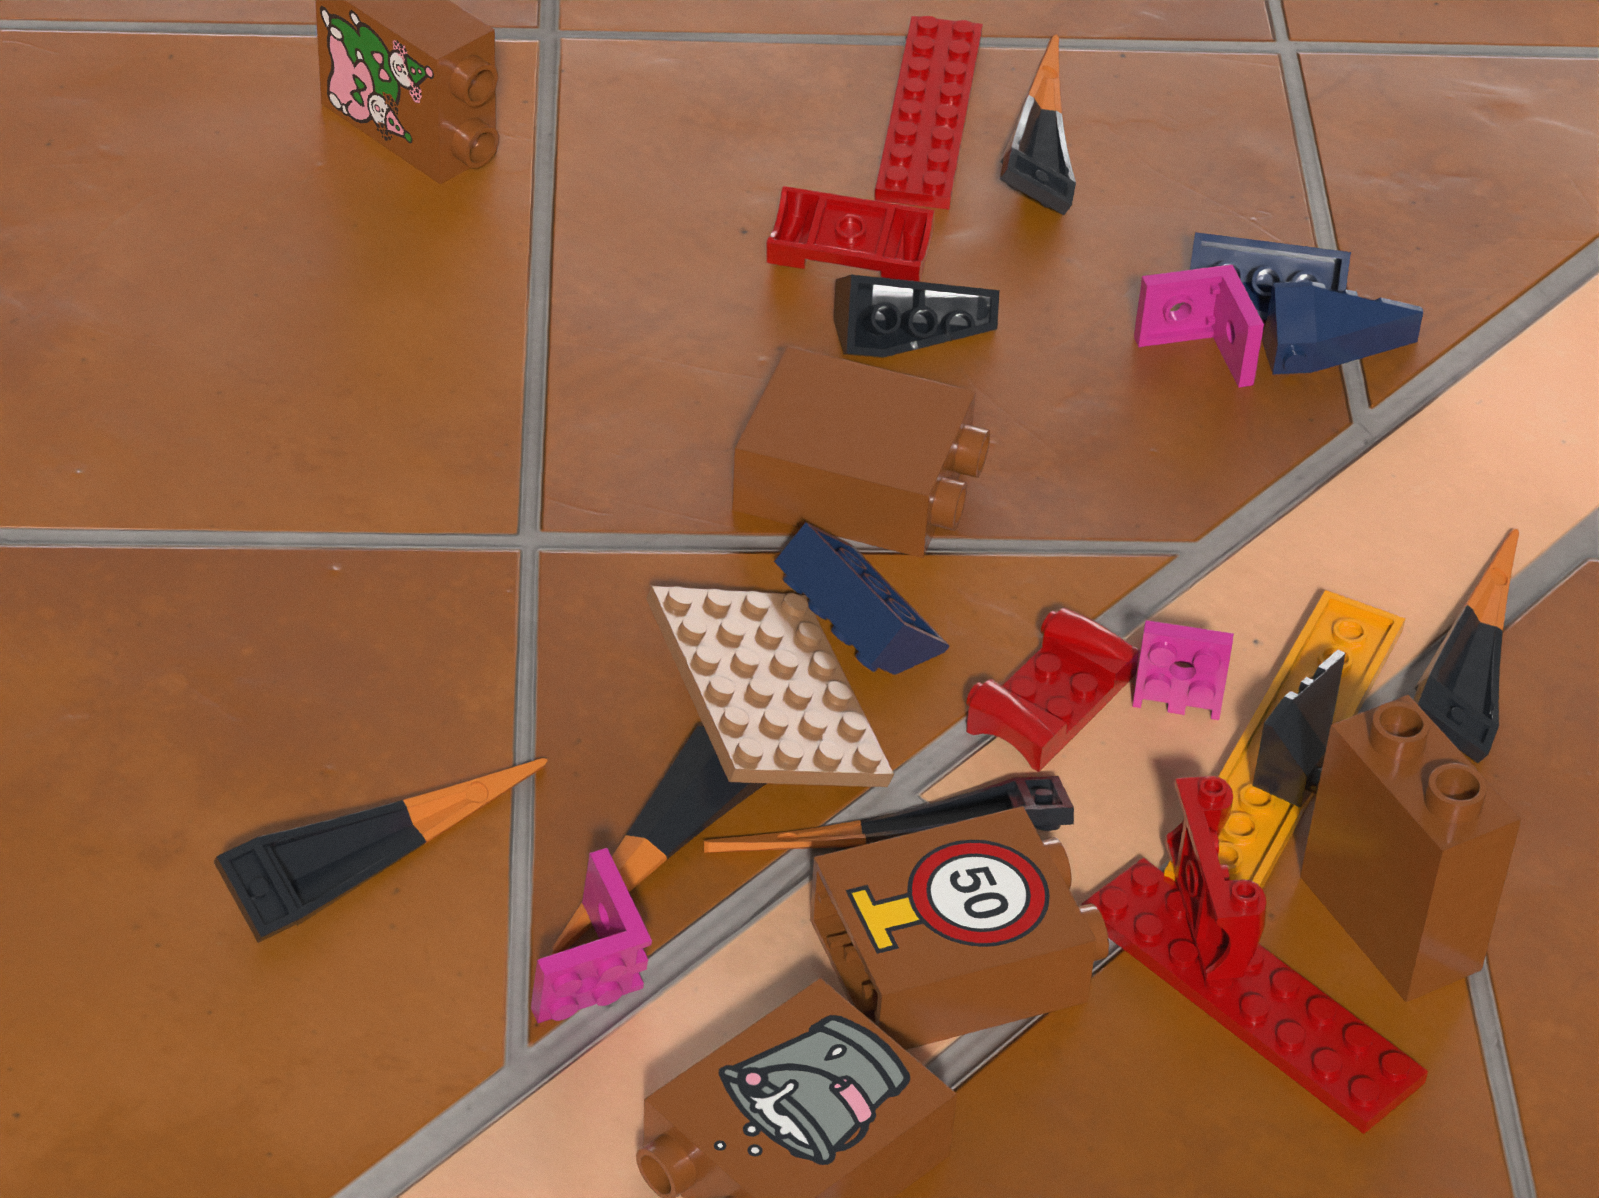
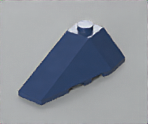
(1325, 328)

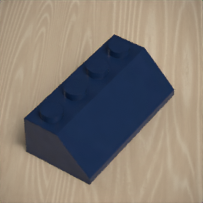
(1267, 262)
(858, 602)

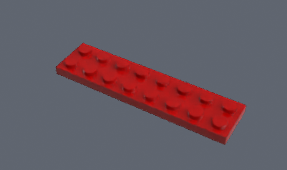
(929, 113)
(1267, 1009)

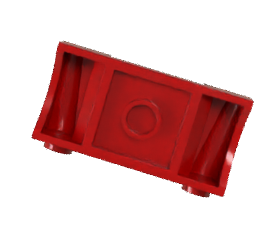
(850, 233)
(1055, 689)
(1222, 912)

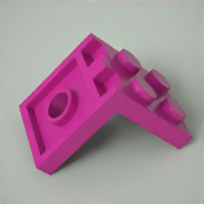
(1212, 307)
(1181, 687)
(602, 968)

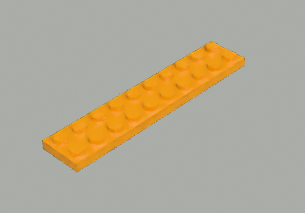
(1258, 820)

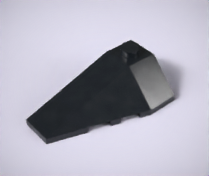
(899, 316)
(1298, 735)

